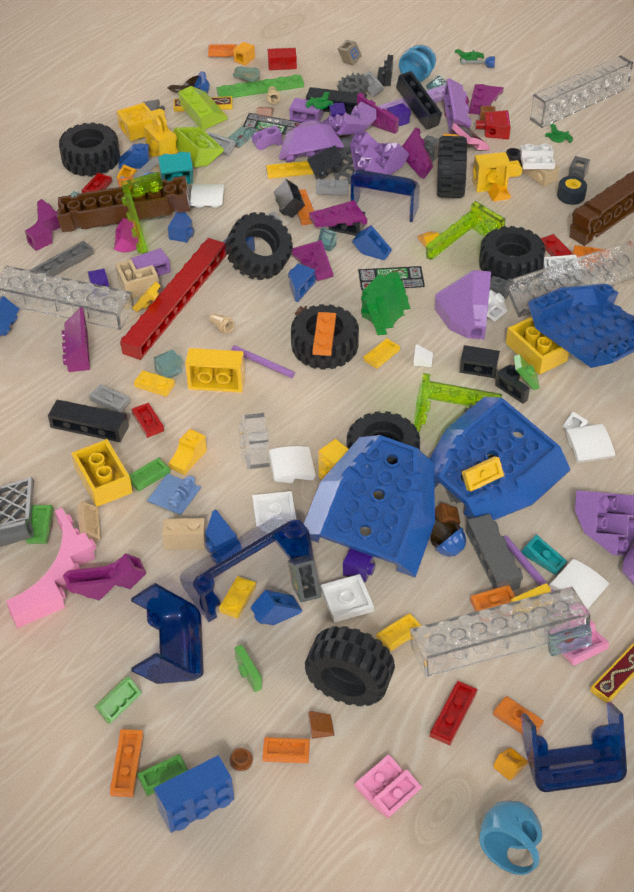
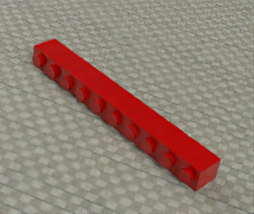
(173, 299)

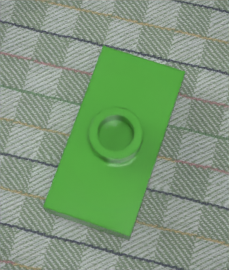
(526, 371)
(149, 474)
(41, 523)
(247, 668)
(118, 699)
(161, 773)

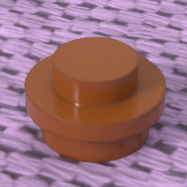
(241, 759)

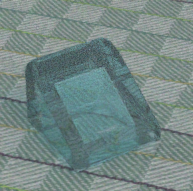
(436, 82)
(328, 238)

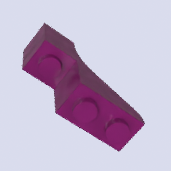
(41, 232)
(98, 581)

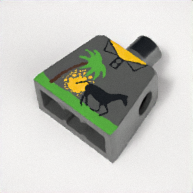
(304, 574)

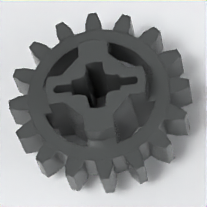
(354, 83)

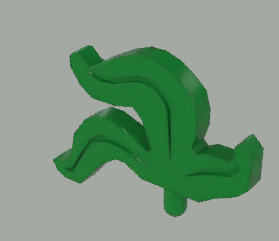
(469, 55)
(319, 103)
(558, 136)

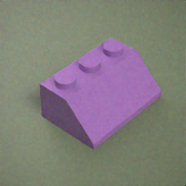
(455, 105)

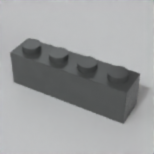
(493, 552)

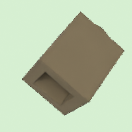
(349, 52)

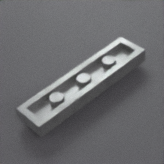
(65, 259)

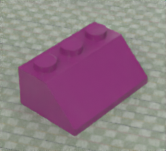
(76, 342)

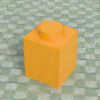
(244, 53)

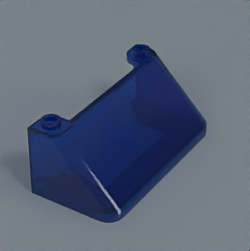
(198, 579)

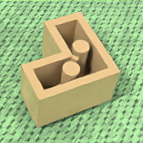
(135, 279)

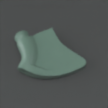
(247, 73)

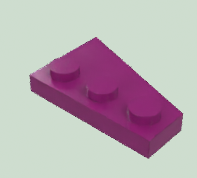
(483, 96)
(384, 119)
(418, 156)
(342, 213)
(315, 257)

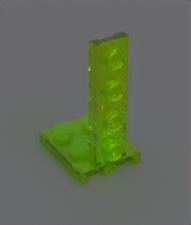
(137, 188)
(479, 219)
(444, 393)

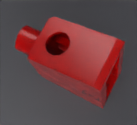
(495, 124)

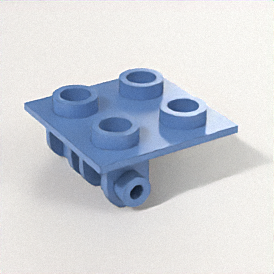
(174, 493)

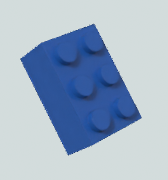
(194, 794)

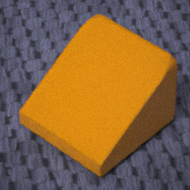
(126, 171)
(498, 193)
(426, 237)
(509, 763)

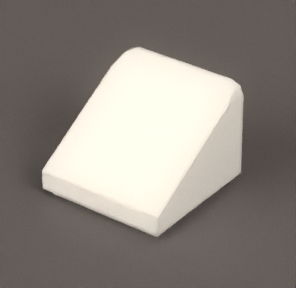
(422, 357)
(575, 421)

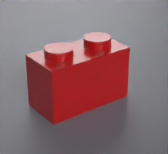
(282, 59)

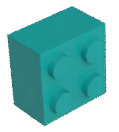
(176, 166)

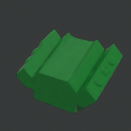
(384, 301)

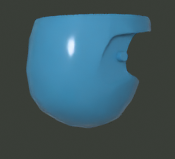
(419, 60)
(510, 826)

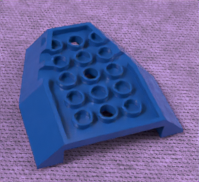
(585, 323)
(528, 462)
(398, 522)

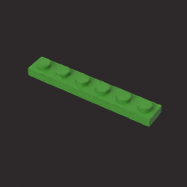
(260, 87)

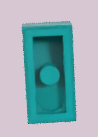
(544, 555)

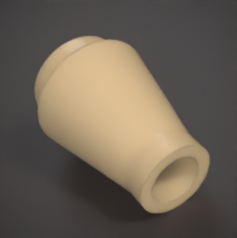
(273, 95)
(223, 323)

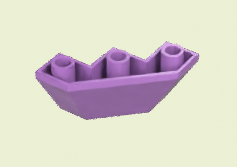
(359, 121)
(308, 140)
(376, 156)
(465, 304)
(607, 519)

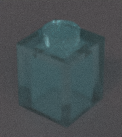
(168, 364)

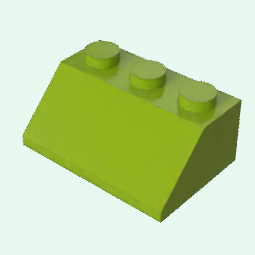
(201, 107)
(201, 146)

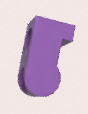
(267, 137)

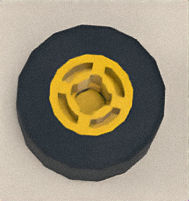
(572, 190)

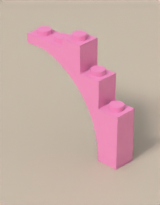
(48, 594)

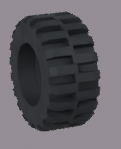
(89, 149)
(452, 166)
(267, 229)
(511, 252)
(344, 341)
(386, 425)
(349, 666)

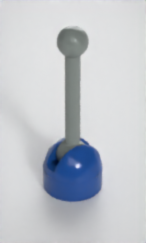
(489, 61)

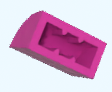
(124, 238)

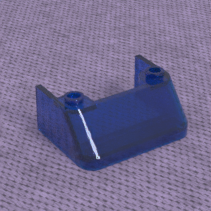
(386, 183)
(178, 637)
(578, 765)

